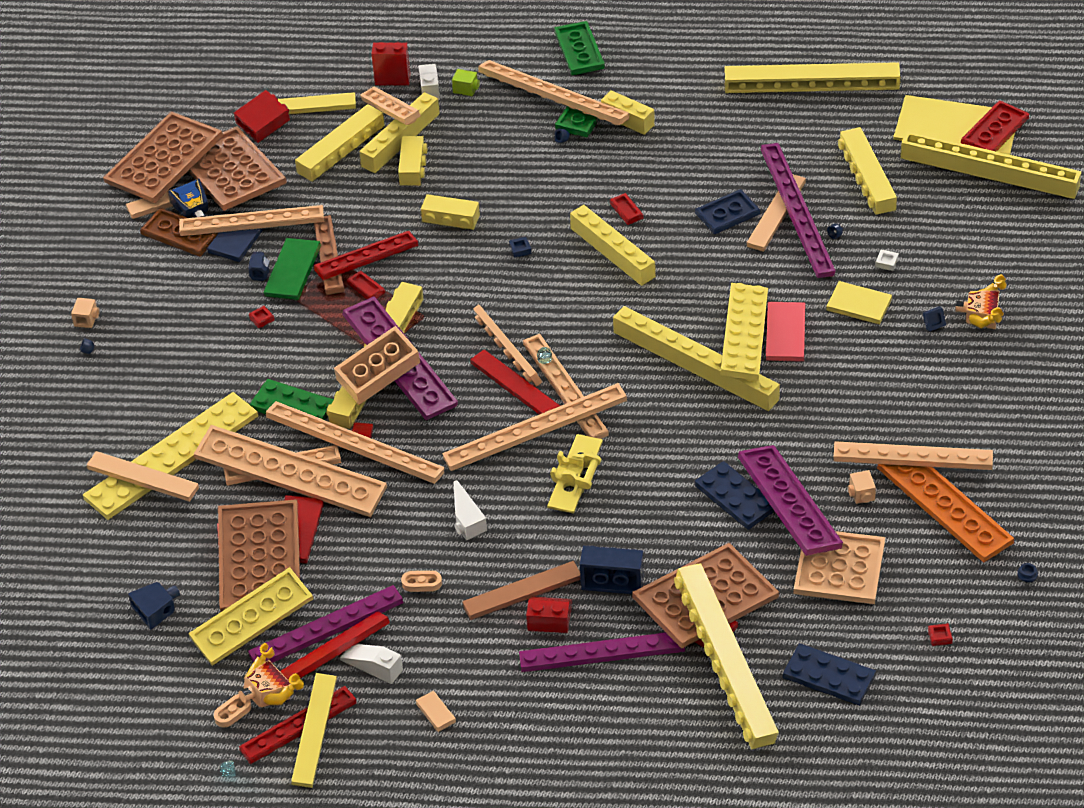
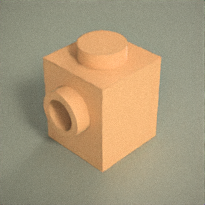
(84, 313)
(862, 487)

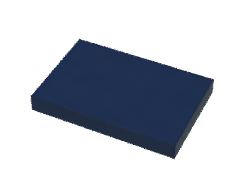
(727, 211)
(234, 244)

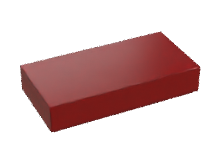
(626, 209)
(365, 285)

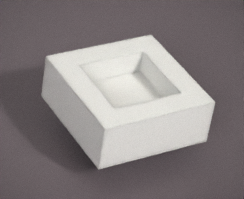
(887, 260)

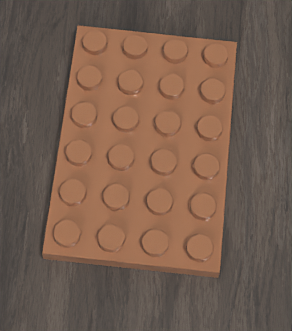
(163, 157)
(236, 170)
(255, 546)
(733, 580)

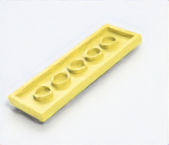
(250, 616)

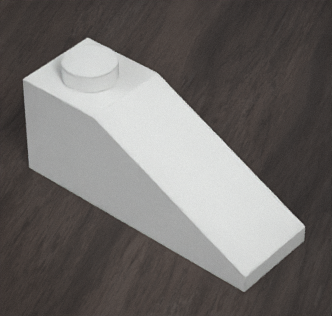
(429, 80)
(469, 518)
(374, 660)

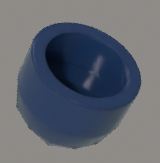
(561, 135)
(834, 235)
(87, 346)

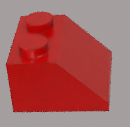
(548, 614)

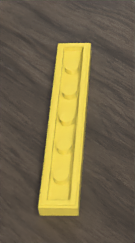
(320, 103)
(314, 730)

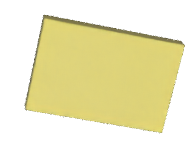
(859, 302)

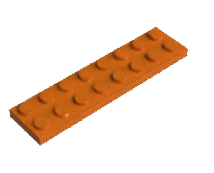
(950, 509)

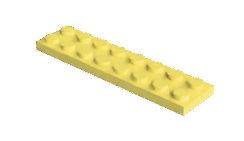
(744, 331)

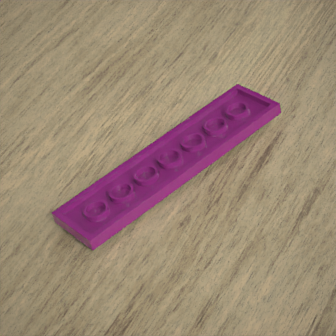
(419, 383)
(790, 500)

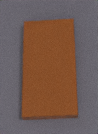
(165, 227)

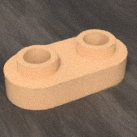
(421, 581)
(231, 711)

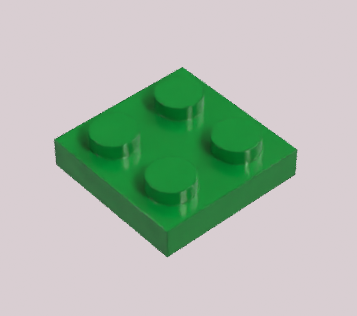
(576, 122)

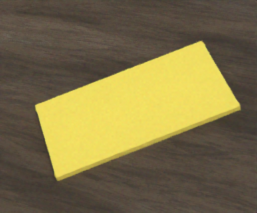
(941, 119)

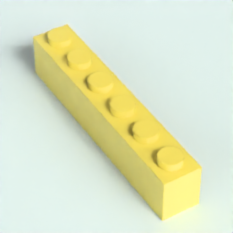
(389, 140)
(339, 142)
(867, 171)
(612, 245)

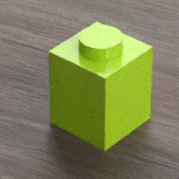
(465, 82)

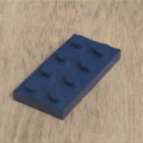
(734, 495)
(829, 674)

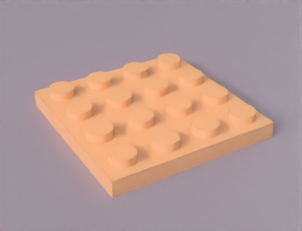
(845, 572)

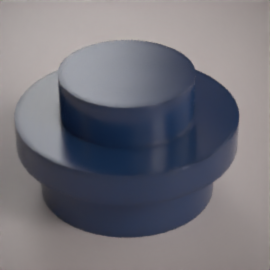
(1027, 572)

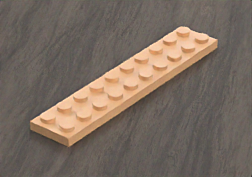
(290, 470)

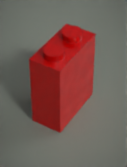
(391, 63)
(262, 116)

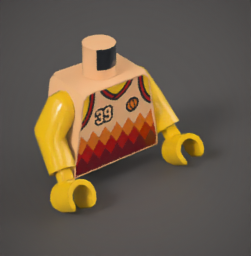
(983, 305)
(266, 683)

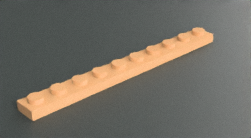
(553, 92)
(534, 427)
(355, 442)

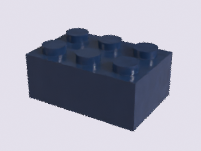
(611, 569)

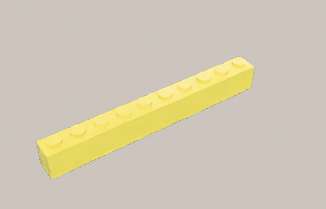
(812, 77)
(990, 165)
(401, 309)
(692, 357)
(726, 656)

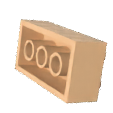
(377, 365)

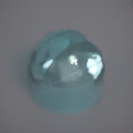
(544, 355)
(228, 769)

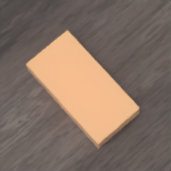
(435, 711)

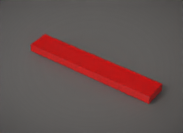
(365, 255)
(513, 382)
(336, 645)
(291, 728)

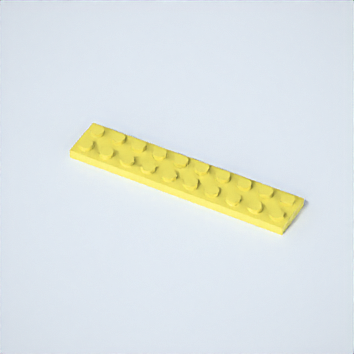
(170, 454)

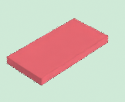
(785, 331)

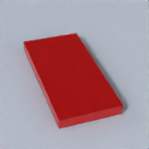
(995, 127)
(308, 516)

